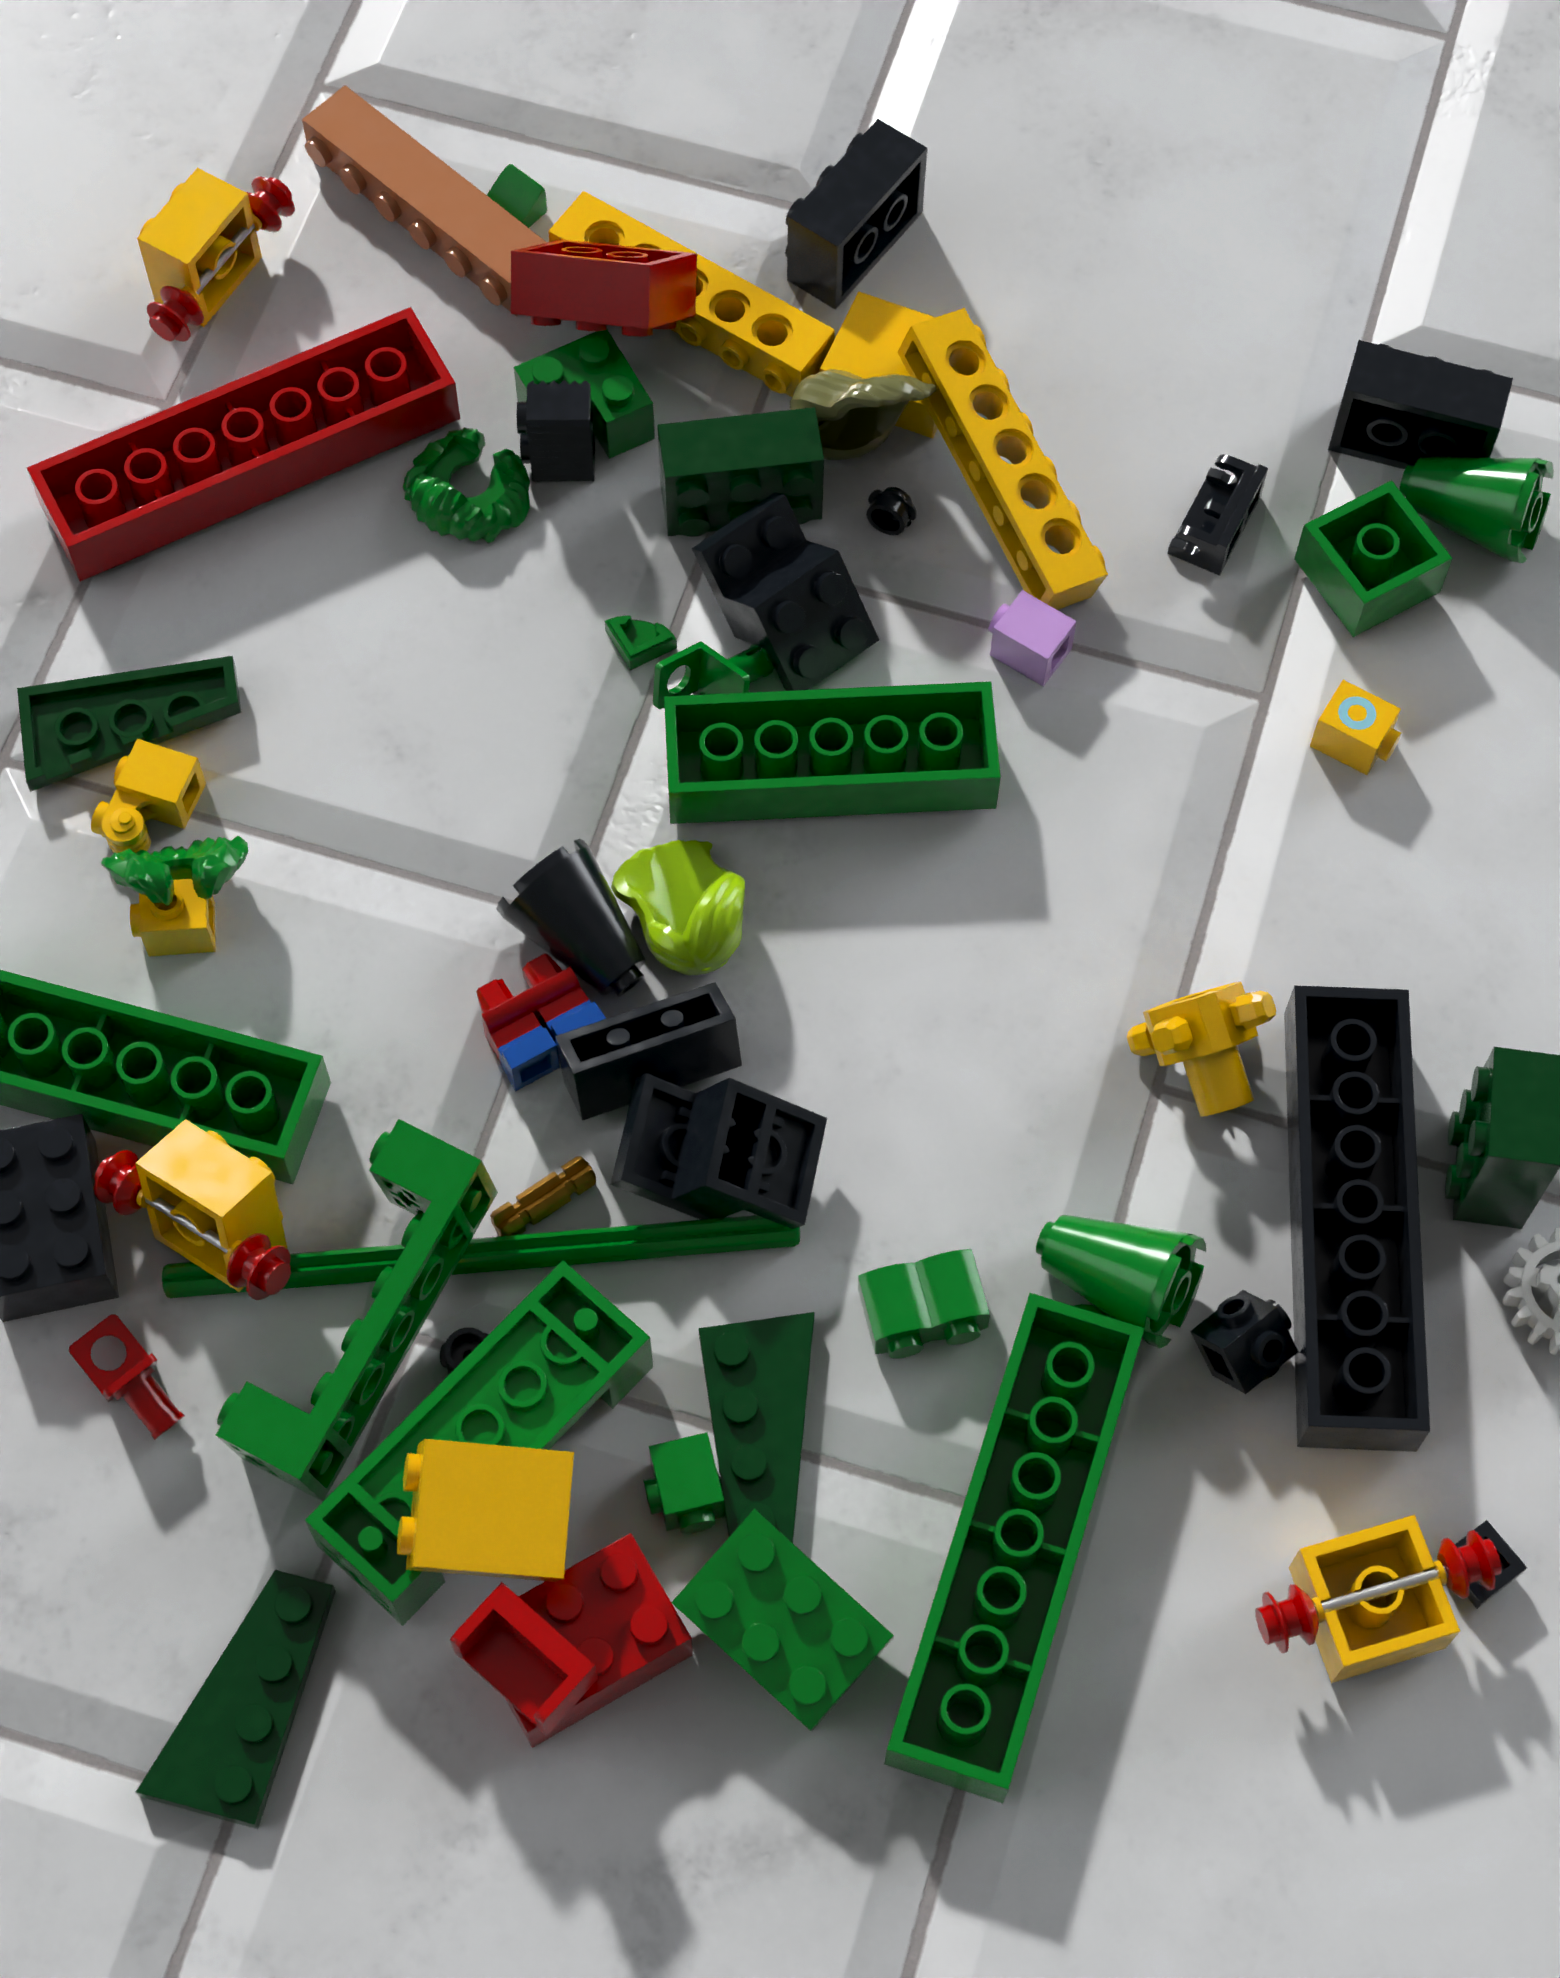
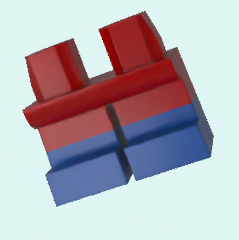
(526, 1025)

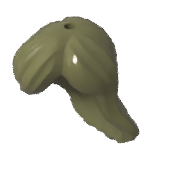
(854, 411)

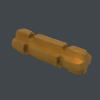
(543, 1197)

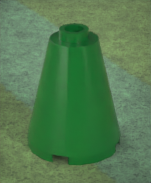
(1482, 499)
(1125, 1270)

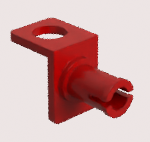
(131, 1380)

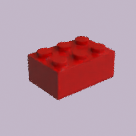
(603, 286)
(616, 1619)

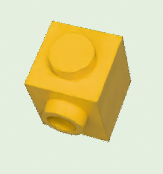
(175, 929)

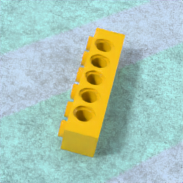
(731, 313)
(976, 444)

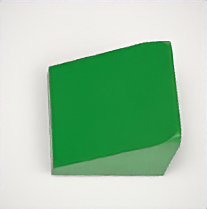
(519, 195)

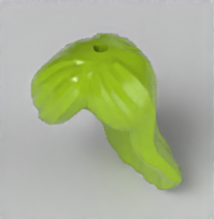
(684, 904)

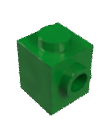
(685, 1484)

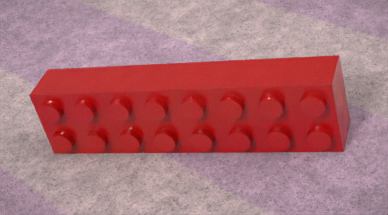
(245, 443)

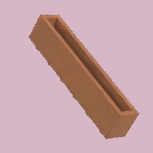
(417, 191)

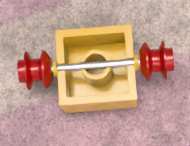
(205, 247)
(205, 1206)
(1376, 1596)

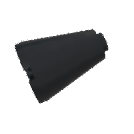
(577, 920)

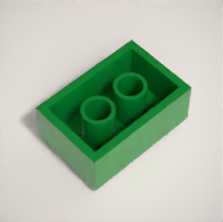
(783, 1620)

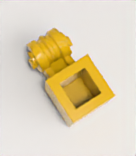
(148, 785)

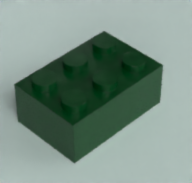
(732, 463)
(1505, 1138)

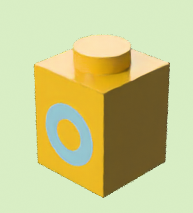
(1357, 728)

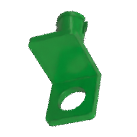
(710, 672)

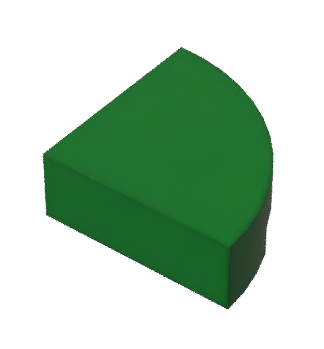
(639, 640)

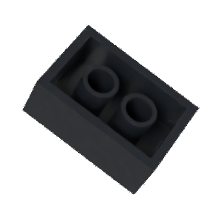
(855, 213)
(1417, 407)
(50, 1221)

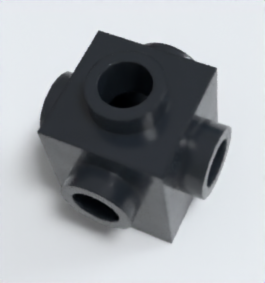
(1245, 1340)

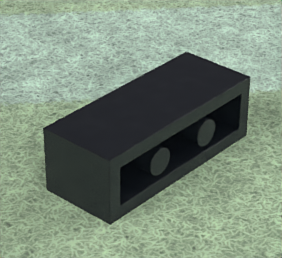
(669, 1039)

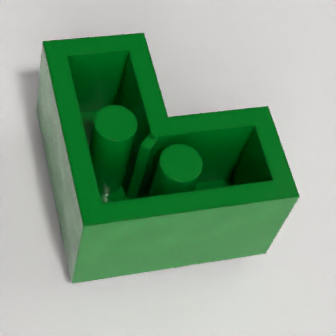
(619, 402)

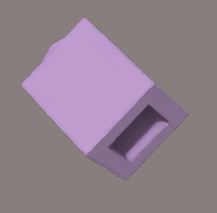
(1031, 637)

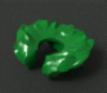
(448, 510)
(205, 862)

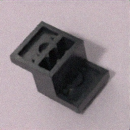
(786, 593)
(719, 1151)

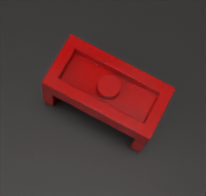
(524, 1658)

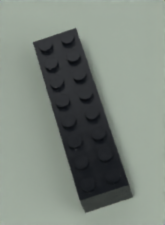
(1355, 1220)

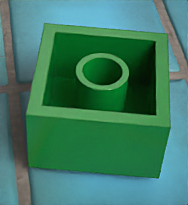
(1372, 558)

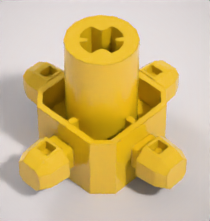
(1204, 1036)

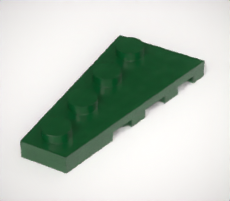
(99, 718)
(757, 1413)
(240, 1720)

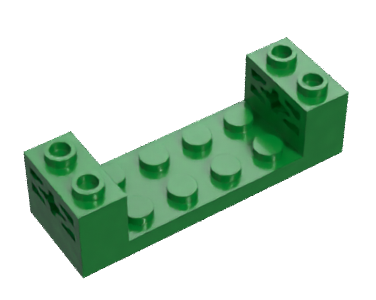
(449, 1200)
(512, 1390)

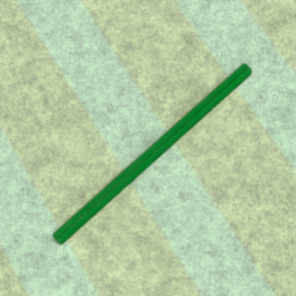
(515, 1252)

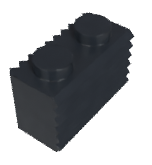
(557, 431)

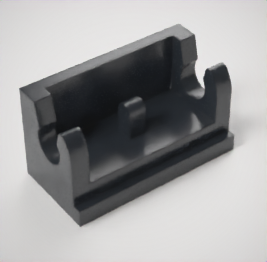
(1219, 514)

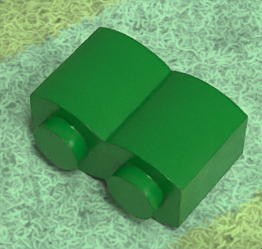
(924, 1303)

